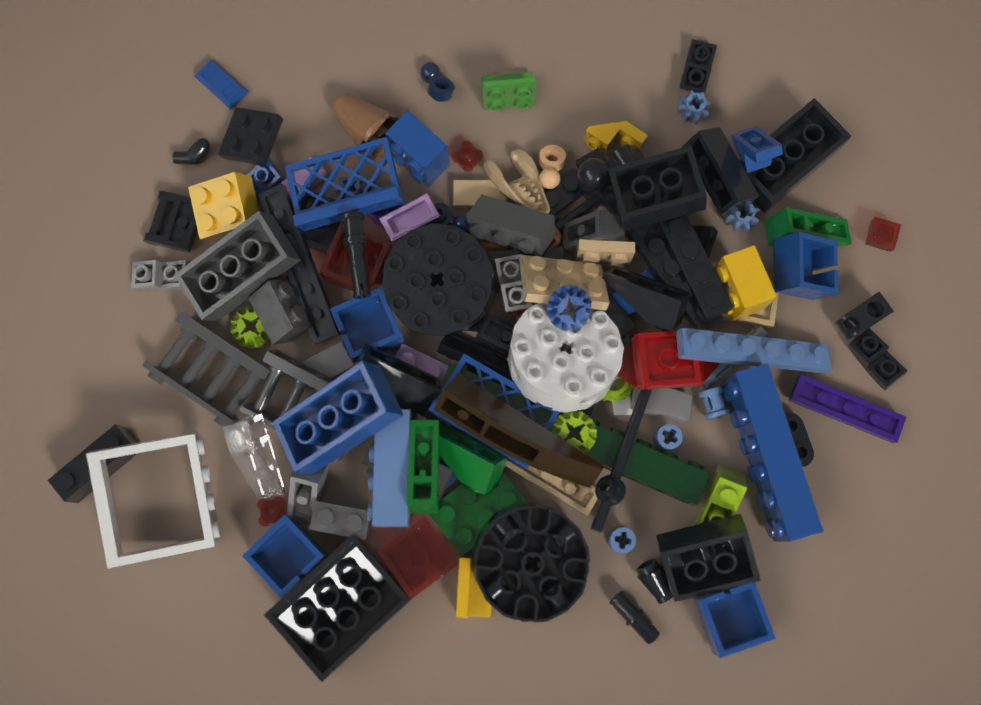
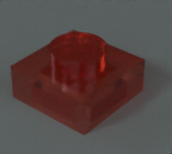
(883, 234)

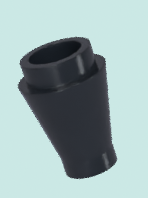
(654, 579)

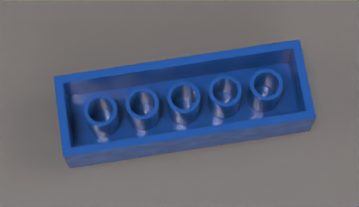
(771, 455)

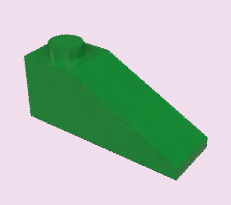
(794, 220)
(470, 460)
(423, 467)

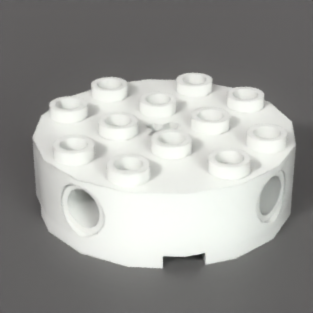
(564, 367)

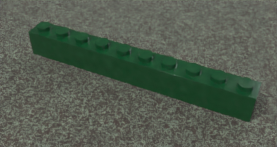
(644, 465)

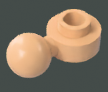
(552, 160)

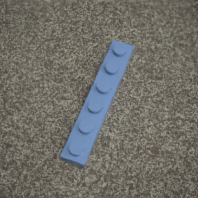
(752, 350)

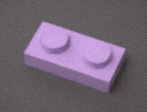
(422, 361)

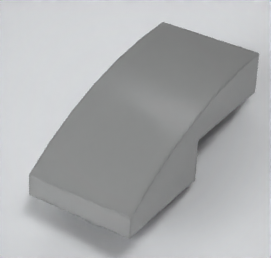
(156, 274)
(511, 283)
(330, 361)
(667, 403)

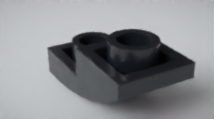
(698, 66)
(876, 360)

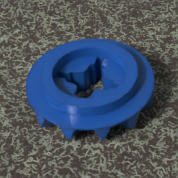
(558, 302)

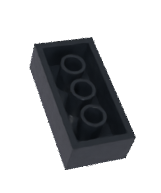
(807, 143)

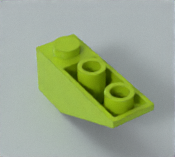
(723, 495)

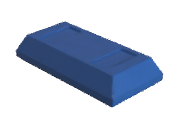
(221, 84)

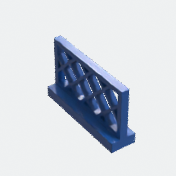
(365, 203)
(504, 381)

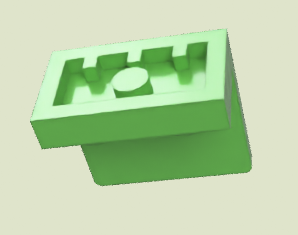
(508, 91)

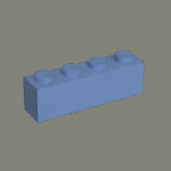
(390, 474)

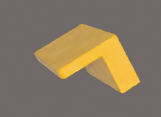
(469, 595)

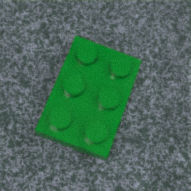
(466, 512)

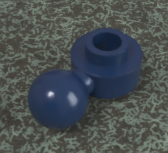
(439, 87)
(447, 218)

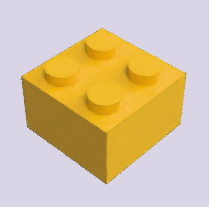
(222, 204)
(745, 282)

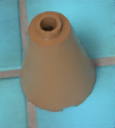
(363, 121)

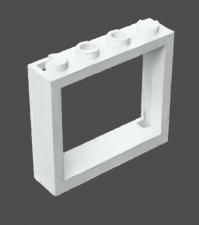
(106, 510)

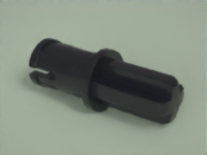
(634, 617)

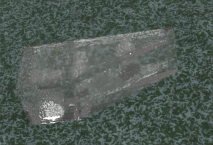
(254, 455)

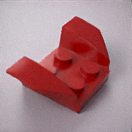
(653, 363)

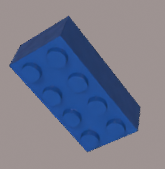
(337, 418)

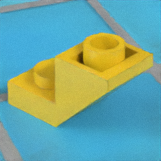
(605, 135)

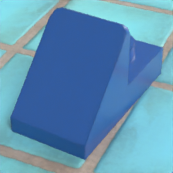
(756, 148)

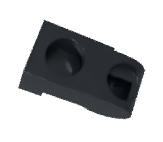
(864, 315)

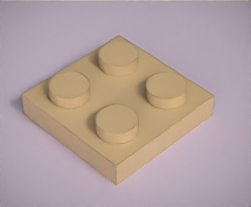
(605, 252)

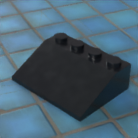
(337, 607)

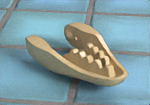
(525, 190)

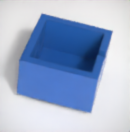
(418, 149)
(795, 261)
(367, 322)
(285, 555)
(734, 619)

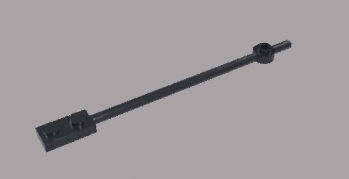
(617, 488)

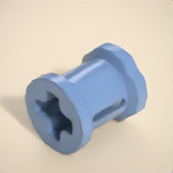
(714, 403)
(676, 437)
(628, 534)

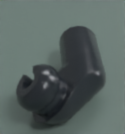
(194, 155)

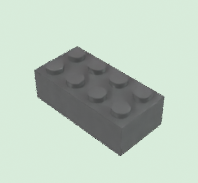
(237, 266)

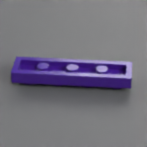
(847, 409)

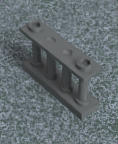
(212, 344)
(303, 377)

